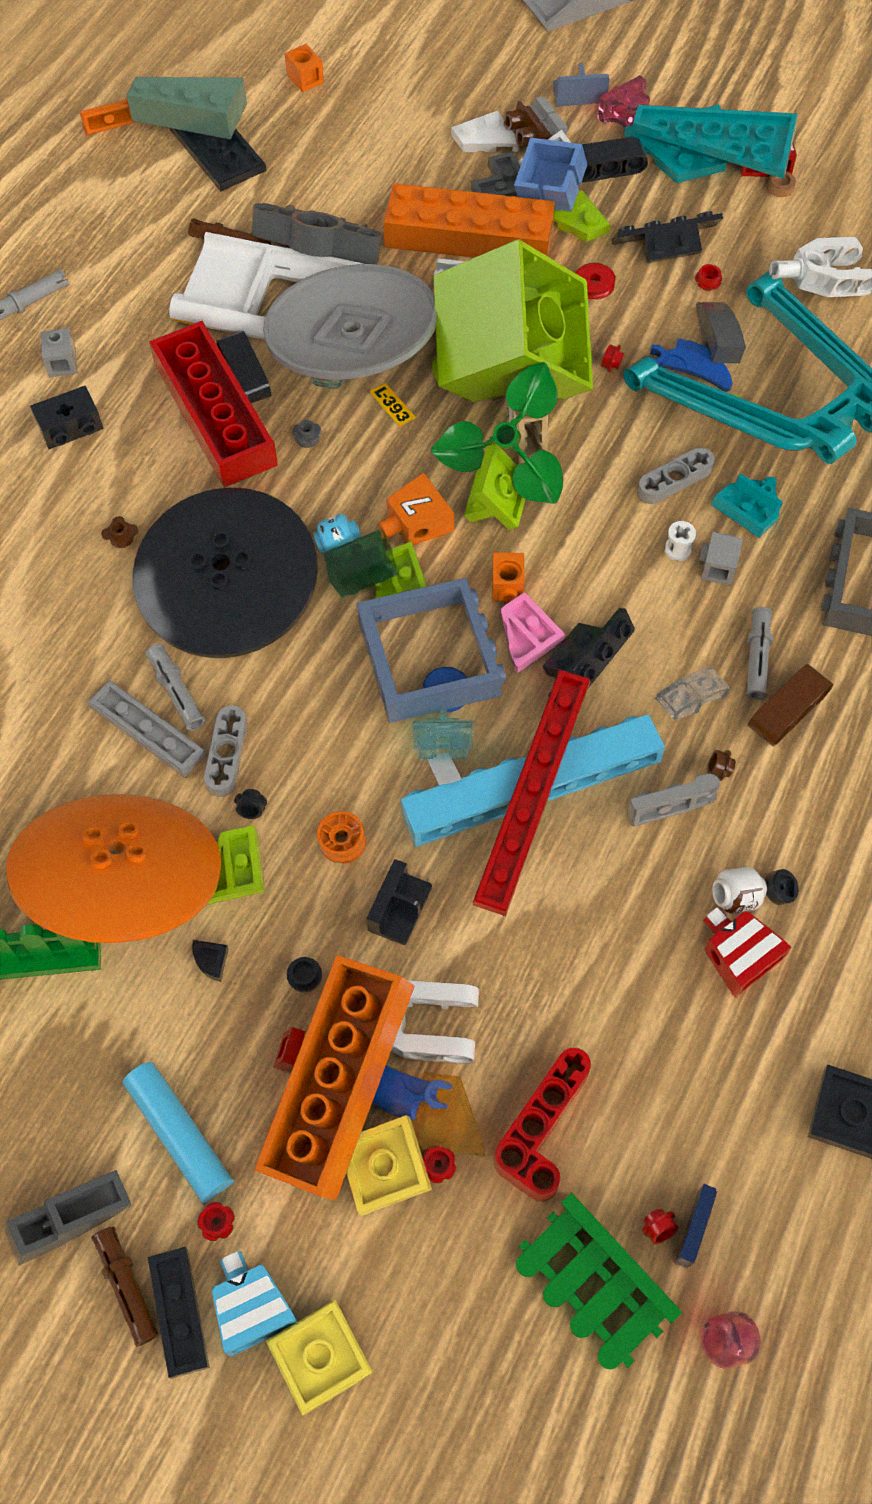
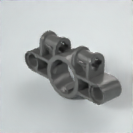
(316, 233)

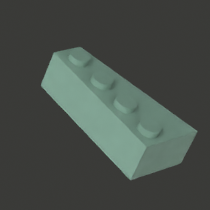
(189, 103)

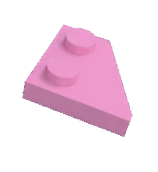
(528, 631)

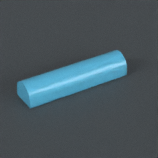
(177, 1132)

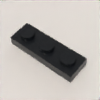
(178, 1313)

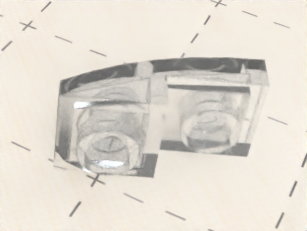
(691, 691)

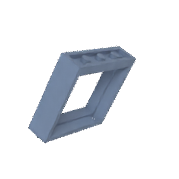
(441, 696)

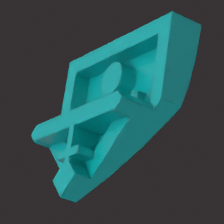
(750, 503)

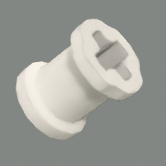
(678, 542)

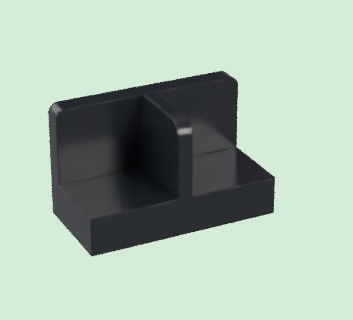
(398, 904)

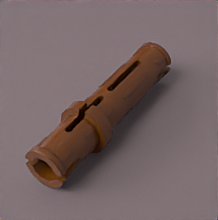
(199, 229)
(119, 1272)

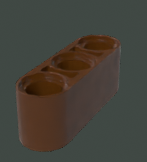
(790, 704)

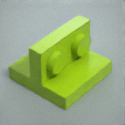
(494, 490)

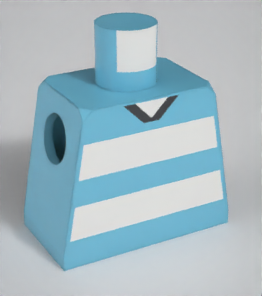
(248, 1305)

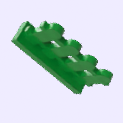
(44, 953)
(610, 1296)

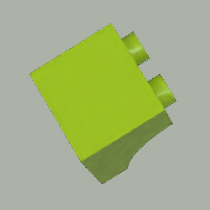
(506, 316)

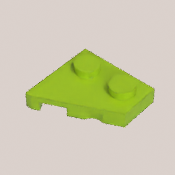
(584, 220)
(409, 572)
(240, 865)

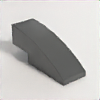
(720, 332)
(66, 1217)

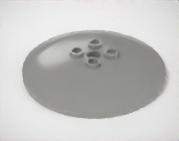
(350, 321)

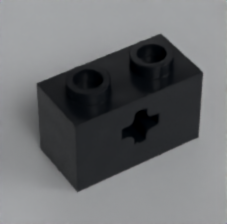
(67, 417)

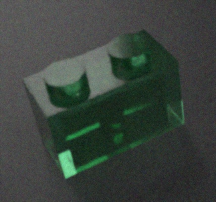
(360, 563)

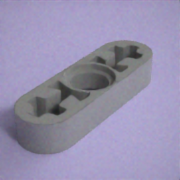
(680, 464)
(232, 763)

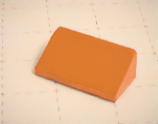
(106, 117)

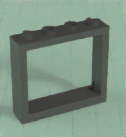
(839, 614)

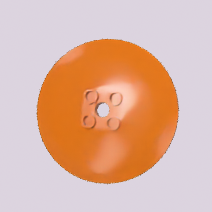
(78, 889)

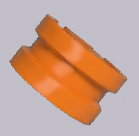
(341, 824)

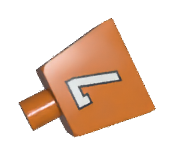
(417, 512)

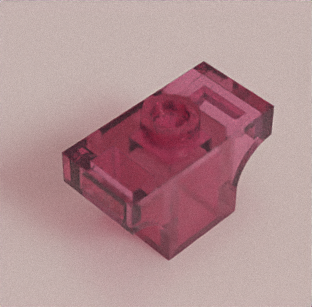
(622, 102)

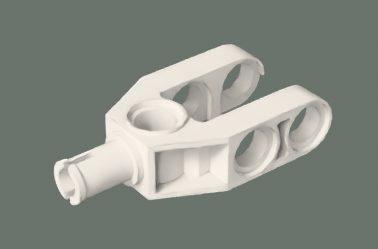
(814, 271)
(437, 1047)

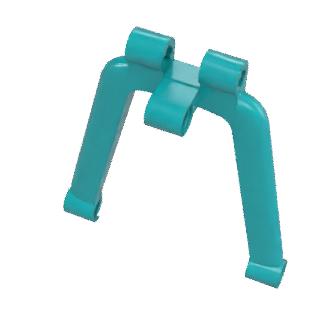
(824, 431)

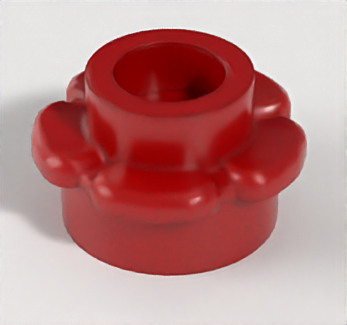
(709, 277)
(612, 357)
(446, 1157)
(205, 1221)
(659, 1226)

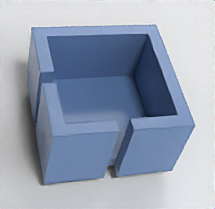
(551, 172)

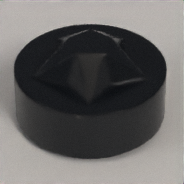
(781, 887)

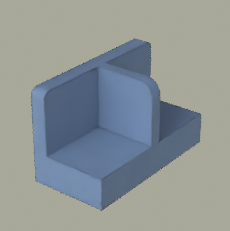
(580, 89)

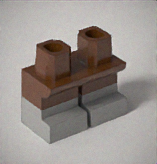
(534, 121)

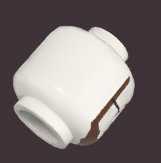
(739, 890)

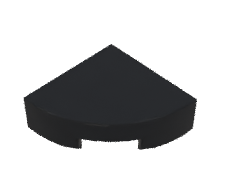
(210, 958)

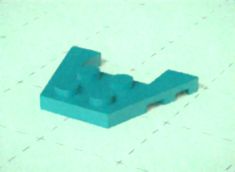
(676, 161)

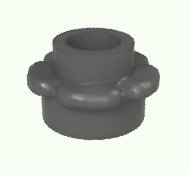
(307, 433)

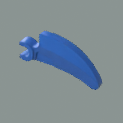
(695, 361)
(403, 1093)

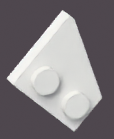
(484, 134)

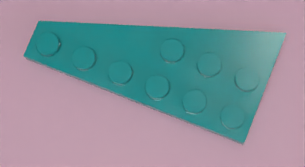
(737, 136)

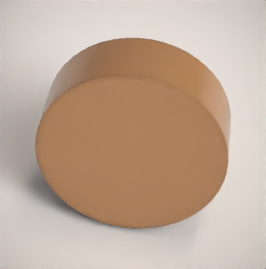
(781, 187)

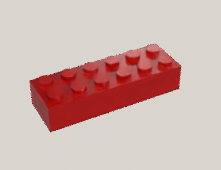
(214, 404)

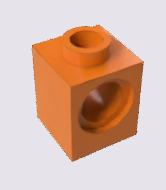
(304, 67)
(507, 567)

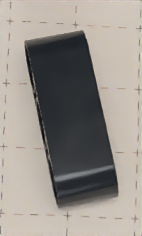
(614, 158)
(245, 365)

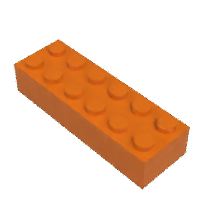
(464, 221)
(335, 1078)

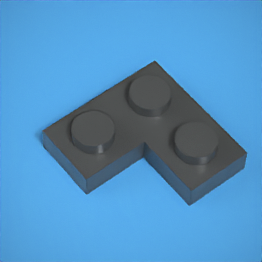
(504, 174)

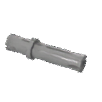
(19, 300)
(759, 640)
(169, 676)

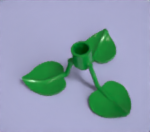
(541, 475)

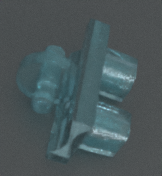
(443, 734)

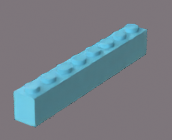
(487, 793)

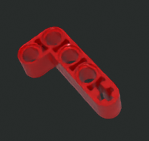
(548, 1117)

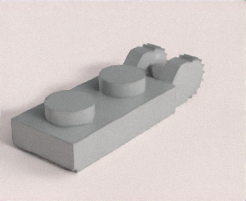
(673, 800)

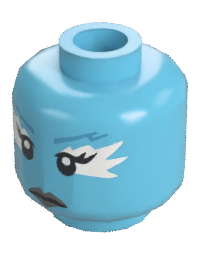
(335, 532)

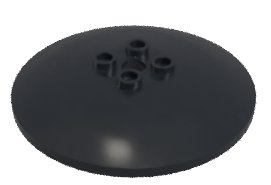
(231, 608)

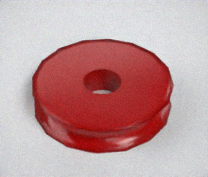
(601, 273)

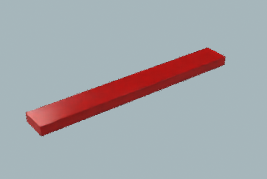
(531, 794)

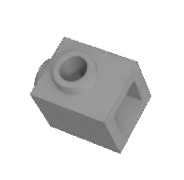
(59, 352)
(720, 558)

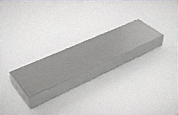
(147, 728)

